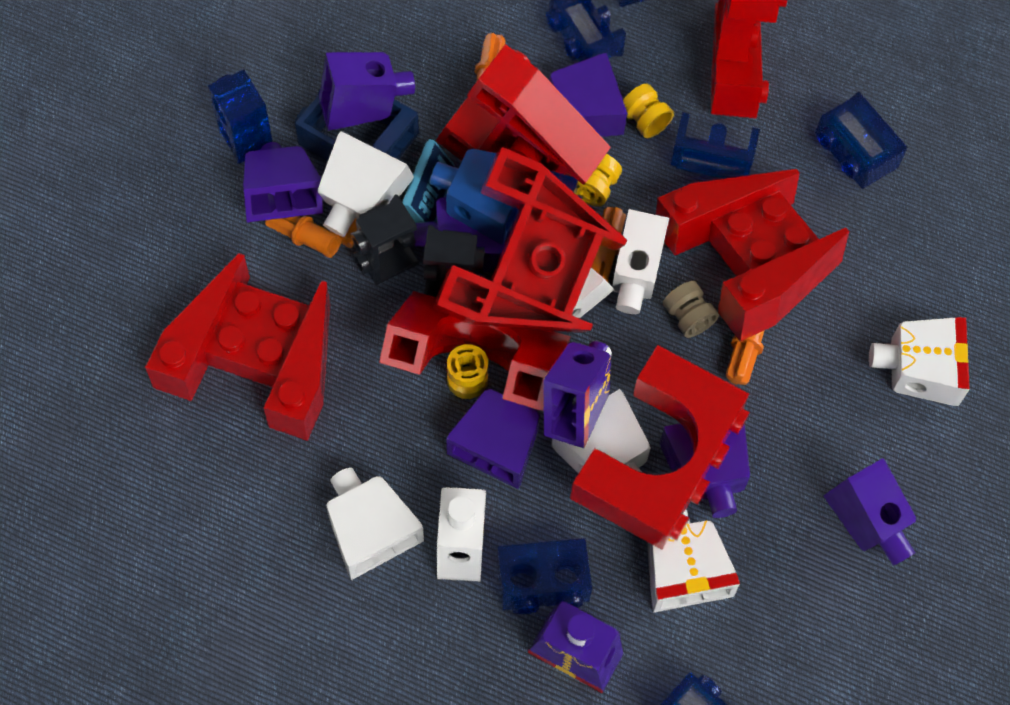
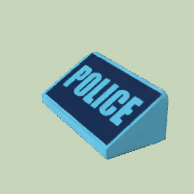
(421, 195)

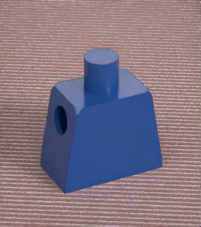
(464, 197)

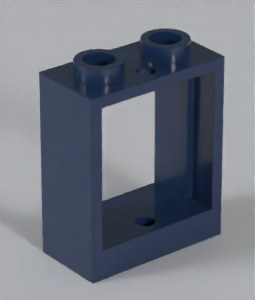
(397, 137)

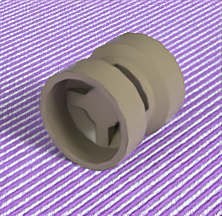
(691, 310)

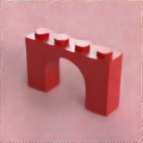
(422, 332)
(656, 503)

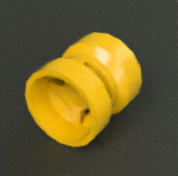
(647, 110)
(596, 189)
(469, 380)

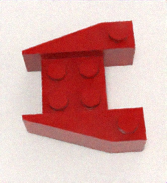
(737, 56)
(524, 113)
(758, 238)
(543, 256)
(253, 338)

